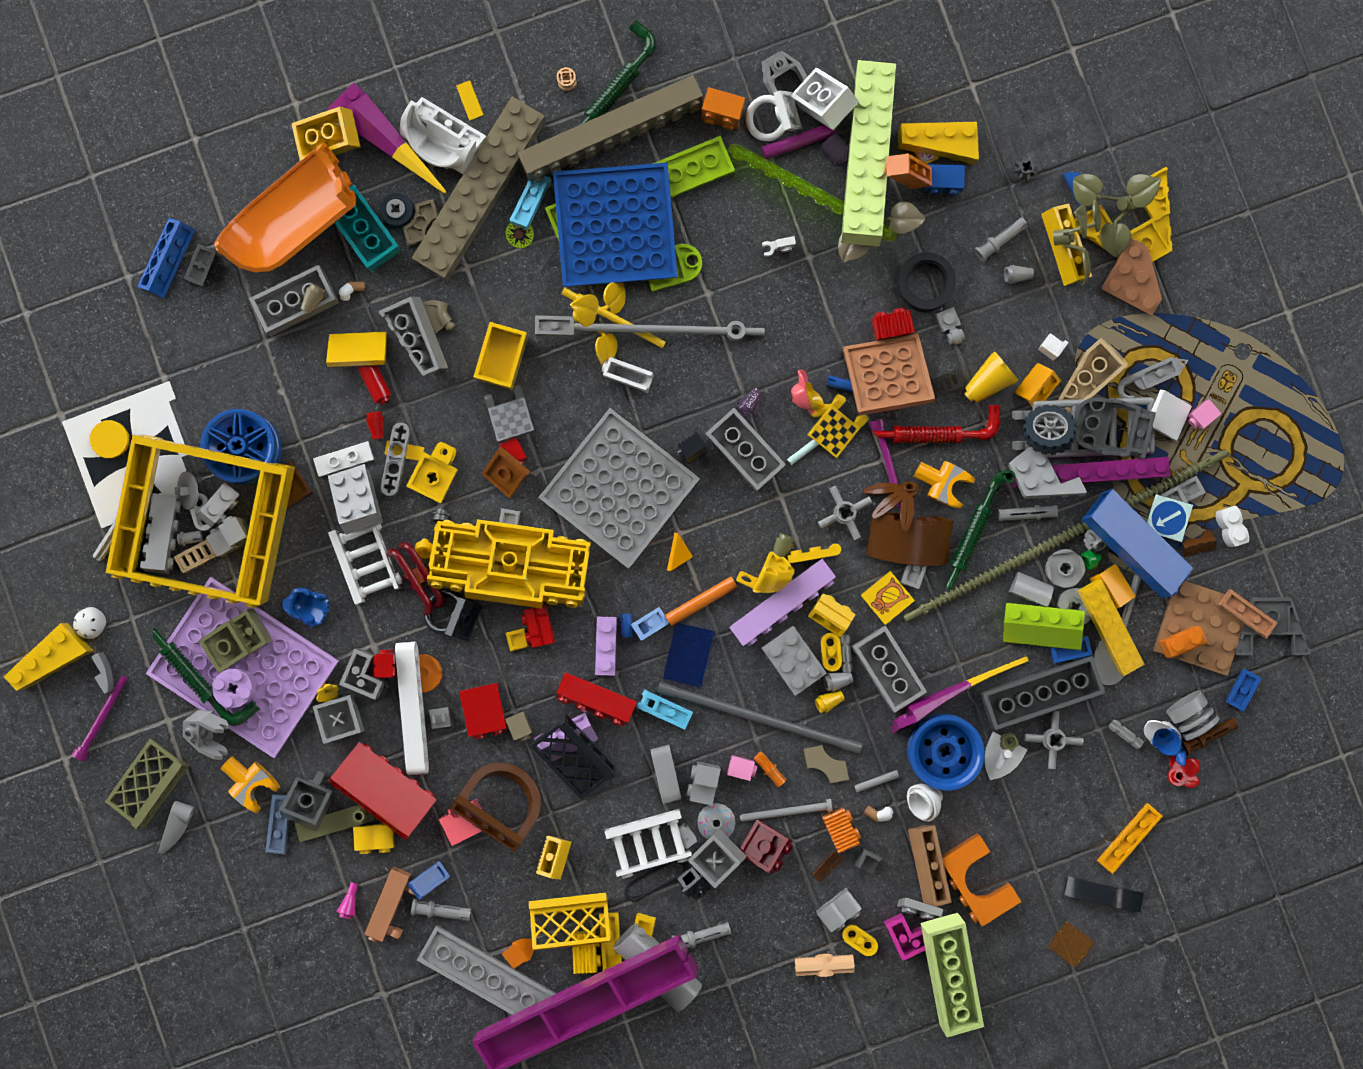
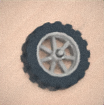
(1050, 417)

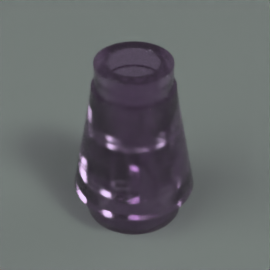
(749, 402)

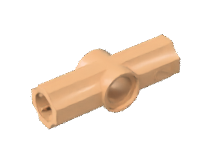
(824, 965)

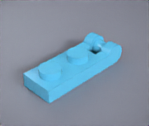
(665, 710)

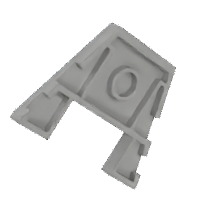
(1037, 478)

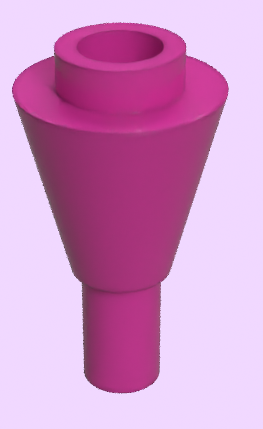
(347, 907)

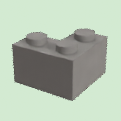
(228, 536)
(357, 675)
(704, 784)

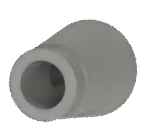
(1017, 274)
(835, 681)

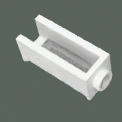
(627, 374)

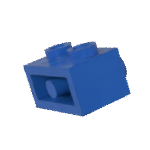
(946, 179)

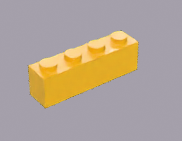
(1068, 259)

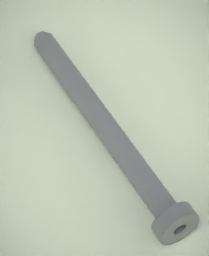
(787, 811)

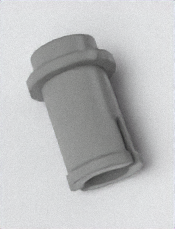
(189, 537)

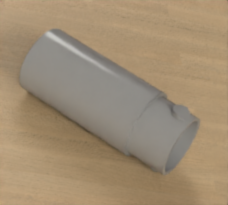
(636, 941)

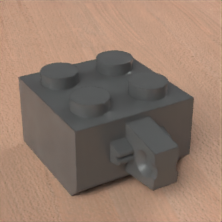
(307, 801)

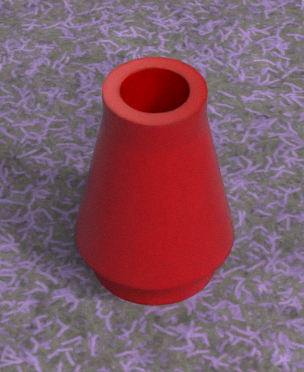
(375, 422)

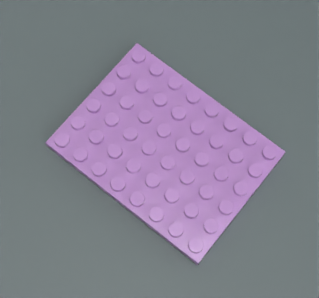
(285, 670)

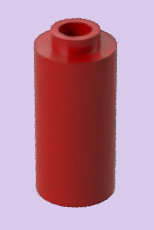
(375, 383)

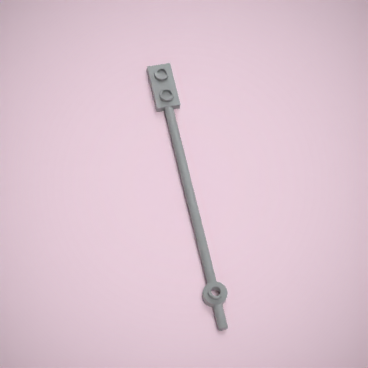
(564, 327)

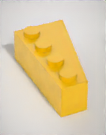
(947, 140)
(48, 657)

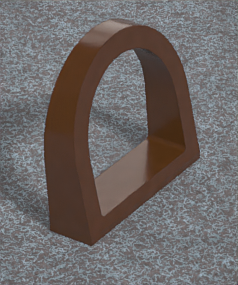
(488, 823)

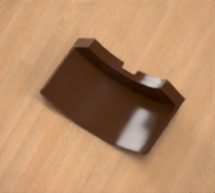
(922, 544)

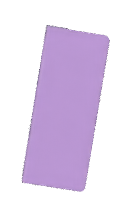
(582, 722)

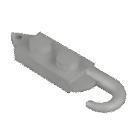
(1152, 375)

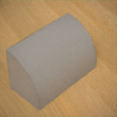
(1031, 589)

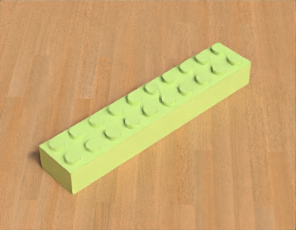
(868, 154)

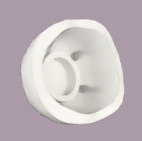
(84, 625)

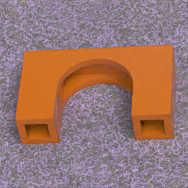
(984, 907)

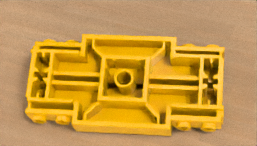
(509, 563)

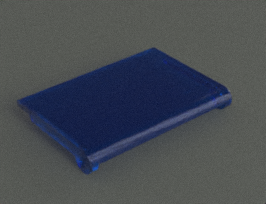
(688, 654)

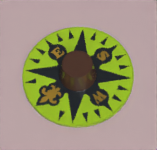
(519, 236)

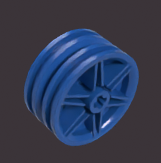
(217, 433)
(959, 774)

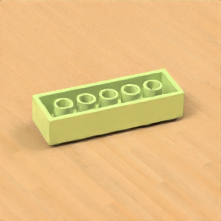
(952, 974)

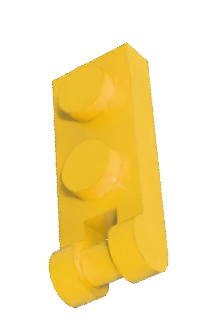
(815, 553)

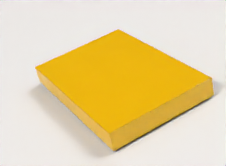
(357, 349)

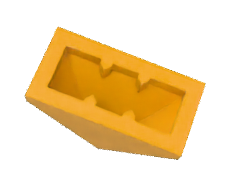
(679, 553)

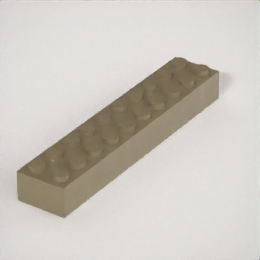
(611, 129)
(479, 189)

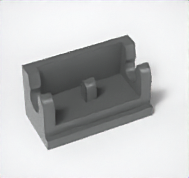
(200, 265)

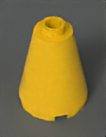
(990, 379)

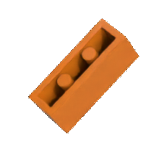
(909, 171)

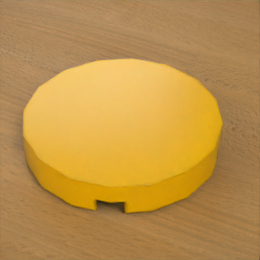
(109, 439)

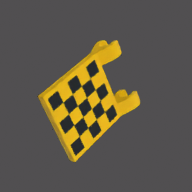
(834, 429)

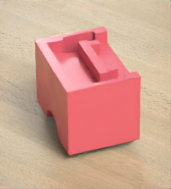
(458, 828)

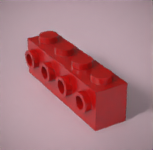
(595, 699)

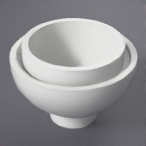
(924, 801)

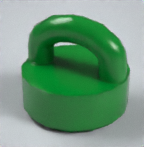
(1091, 559)

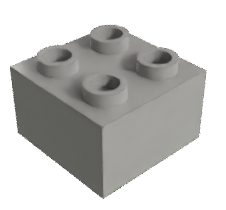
(338, 718)
(717, 858)

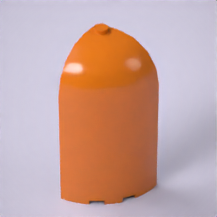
(288, 213)

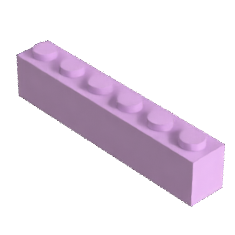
(782, 602)

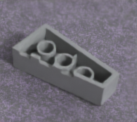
(416, 334)
(161, 533)

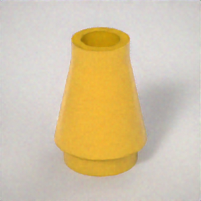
(828, 701)

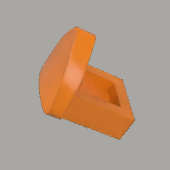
(519, 952)

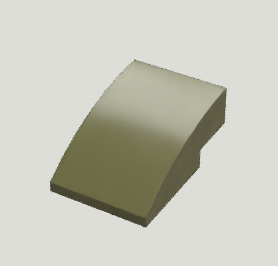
(235, 640)

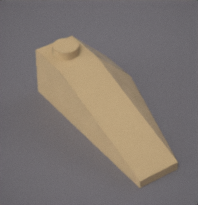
(1093, 372)

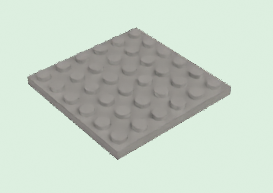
(619, 488)

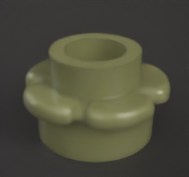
(1014, 741)

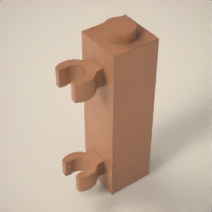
(387, 906)

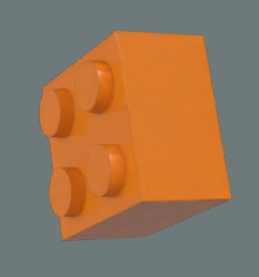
(722, 109)

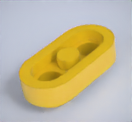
(831, 652)
(859, 940)

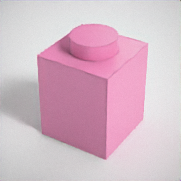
(1203, 415)
(741, 768)

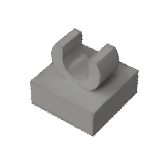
(440, 717)

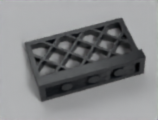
(588, 749)

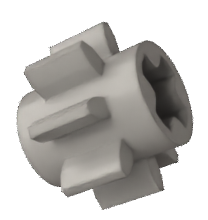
(1092, 541)

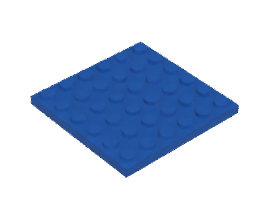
(615, 224)

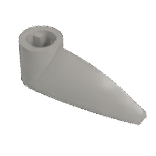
(176, 824)

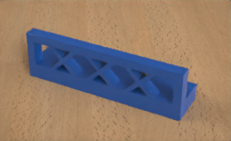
(167, 258)

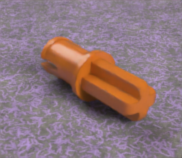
(770, 769)

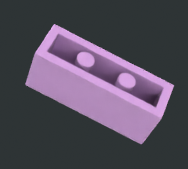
(606, 646)

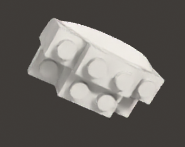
(442, 139)

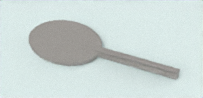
(1103, 661)

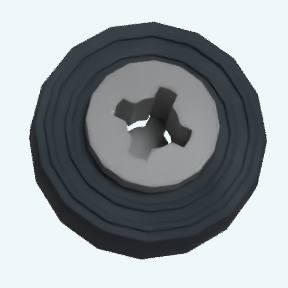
(401, 215)

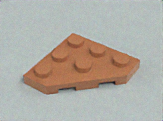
(1134, 278)

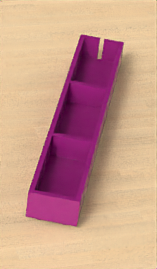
(586, 1004)

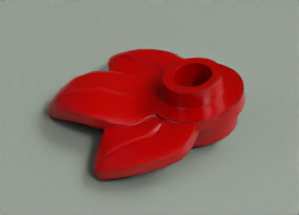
(1186, 773)

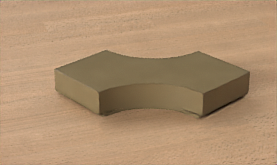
(416, 230)
(834, 769)

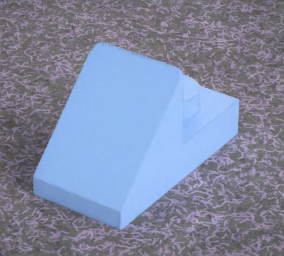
(650, 623)

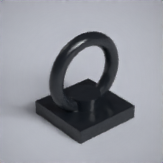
(461, 620)

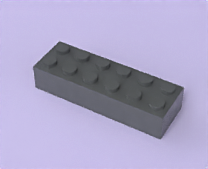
(1042, 692)

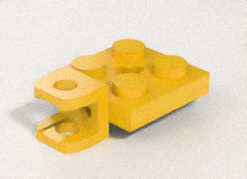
(437, 464)

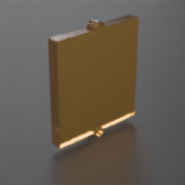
(1071, 944)

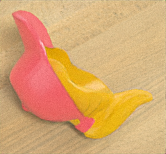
(806, 397)

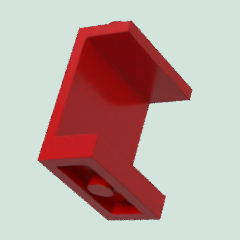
(483, 710)

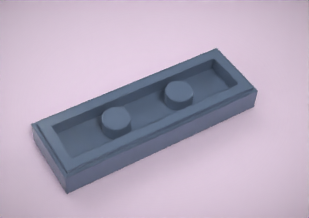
(277, 828)

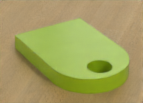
(685, 272)

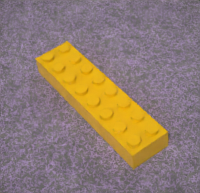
(1110, 627)

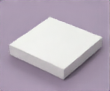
(1170, 414)

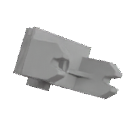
(771, 71)
(199, 731)

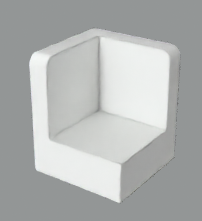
(1052, 346)

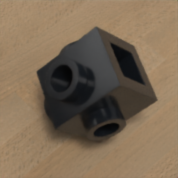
(693, 883)

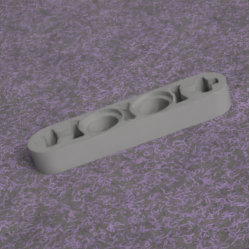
(397, 459)

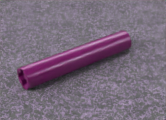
(797, 141)

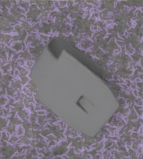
(687, 836)

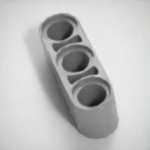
(666, 774)

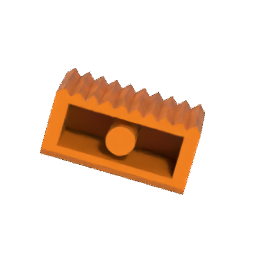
(1183, 642)
(841, 830)

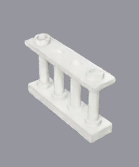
(352, 575)
(652, 824)

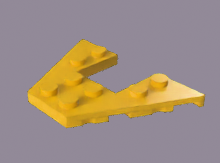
(1154, 232)

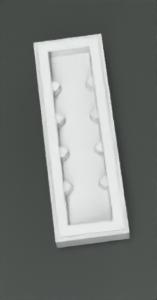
(343, 459)

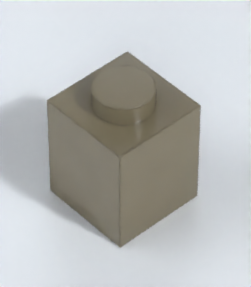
(519, 726)

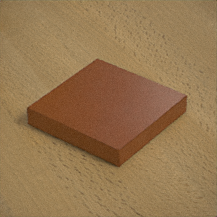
(505, 472)

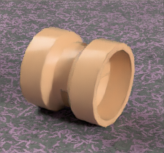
(566, 83)

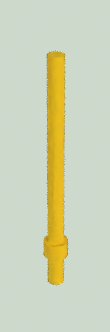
(616, 319)

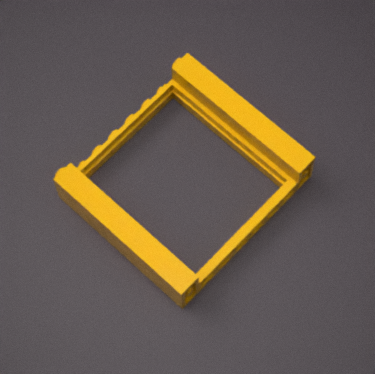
(263, 531)

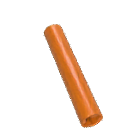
(701, 601)

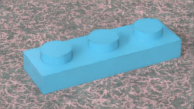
(529, 203)

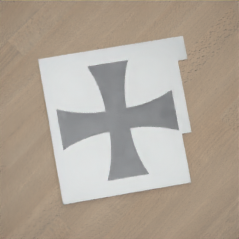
(139, 414)

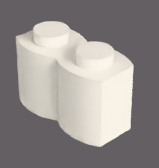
(1233, 531)

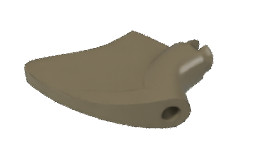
(438, 315)

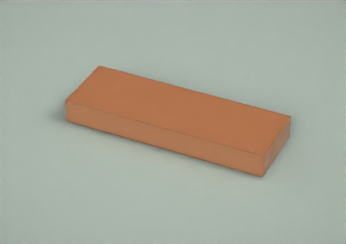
(1247, 613)

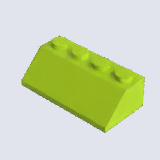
(1043, 626)

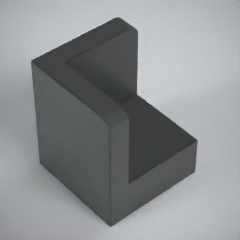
(867, 860)

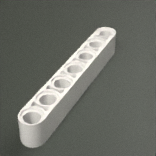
(412, 708)

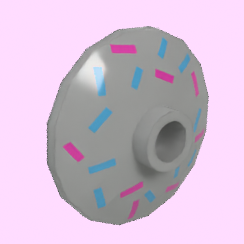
(716, 812)

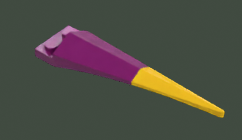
(378, 131)
(920, 708)

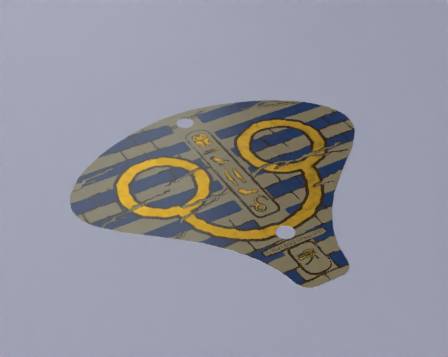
(1270, 420)

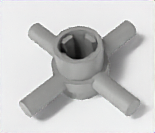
(851, 516)
(1045, 739)

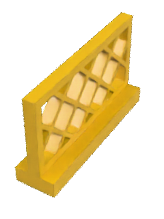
(564, 905)

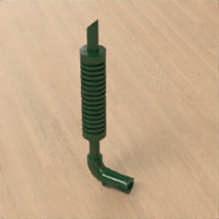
(625, 76)
(976, 526)
(198, 683)

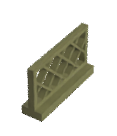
(156, 796)

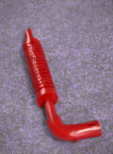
(943, 434)

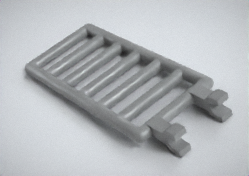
(1073, 404)

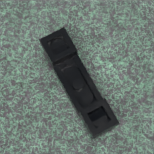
(1103, 894)

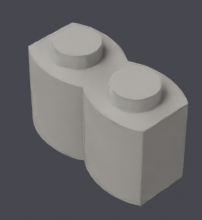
(839, 910)

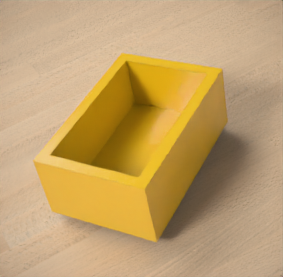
(501, 356)

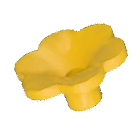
(327, 693)

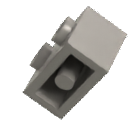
(213, 510)

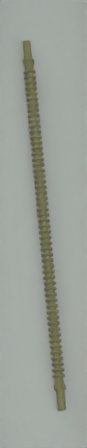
(925, 608)

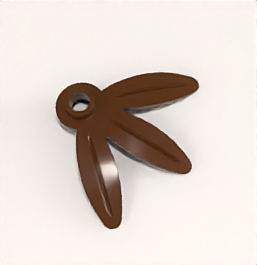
(905, 492)

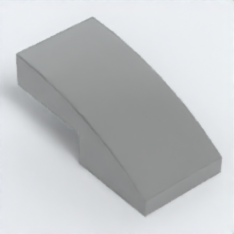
(1185, 491)
(104, 679)

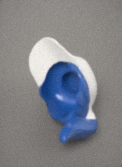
(1166, 739)

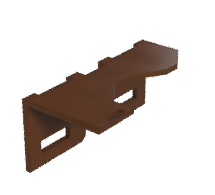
(1206, 538)
(830, 863)

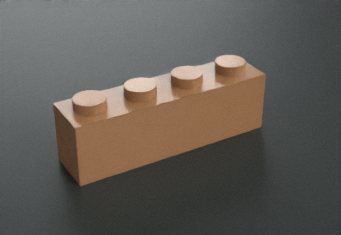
(929, 865)

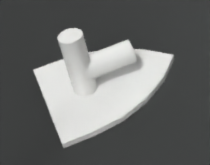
(1000, 761)

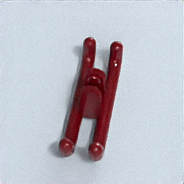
(416, 576)

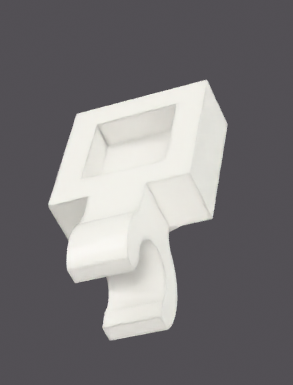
(783, 244)

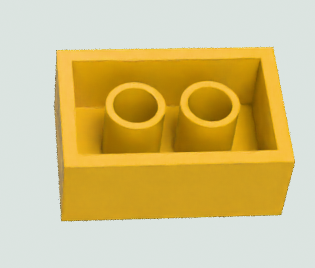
(332, 127)

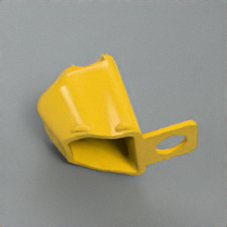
(773, 577)

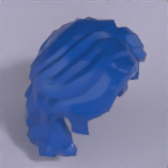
(306, 606)

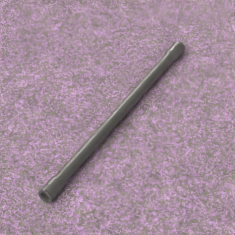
(845, 744)

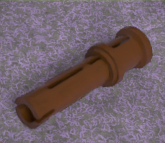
(1214, 733)

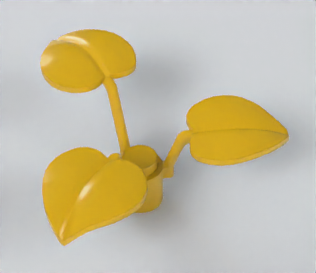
(585, 313)

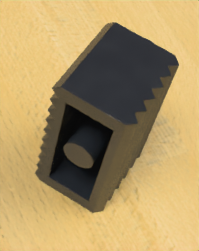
(691, 448)

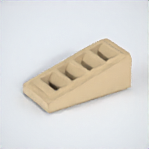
(179, 558)

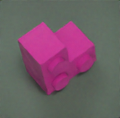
(906, 941)

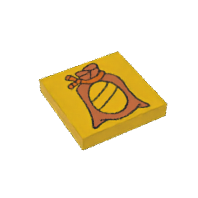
(887, 598)

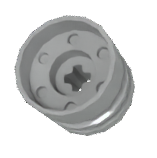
(1195, 718)

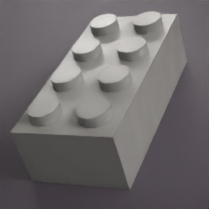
(281, 305)
(745, 449)
(889, 669)

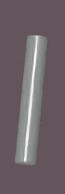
(876, 781)

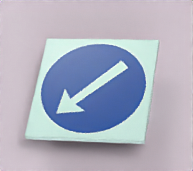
(1169, 517)

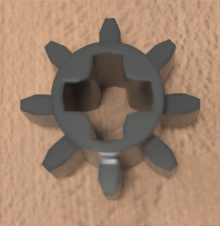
(1030, 170)

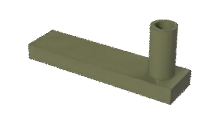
(336, 822)

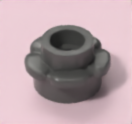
(440, 515)

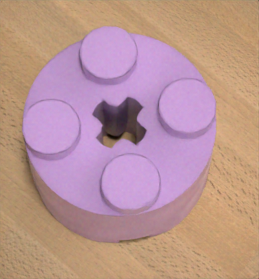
(225, 682)

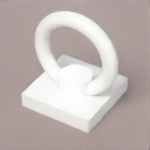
(785, 112)

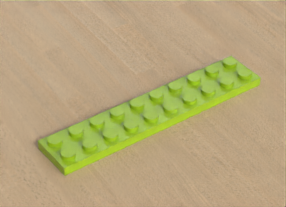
(686, 170)

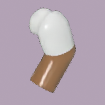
(349, 287)
(879, 816)

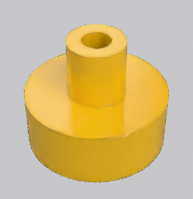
(424, 548)

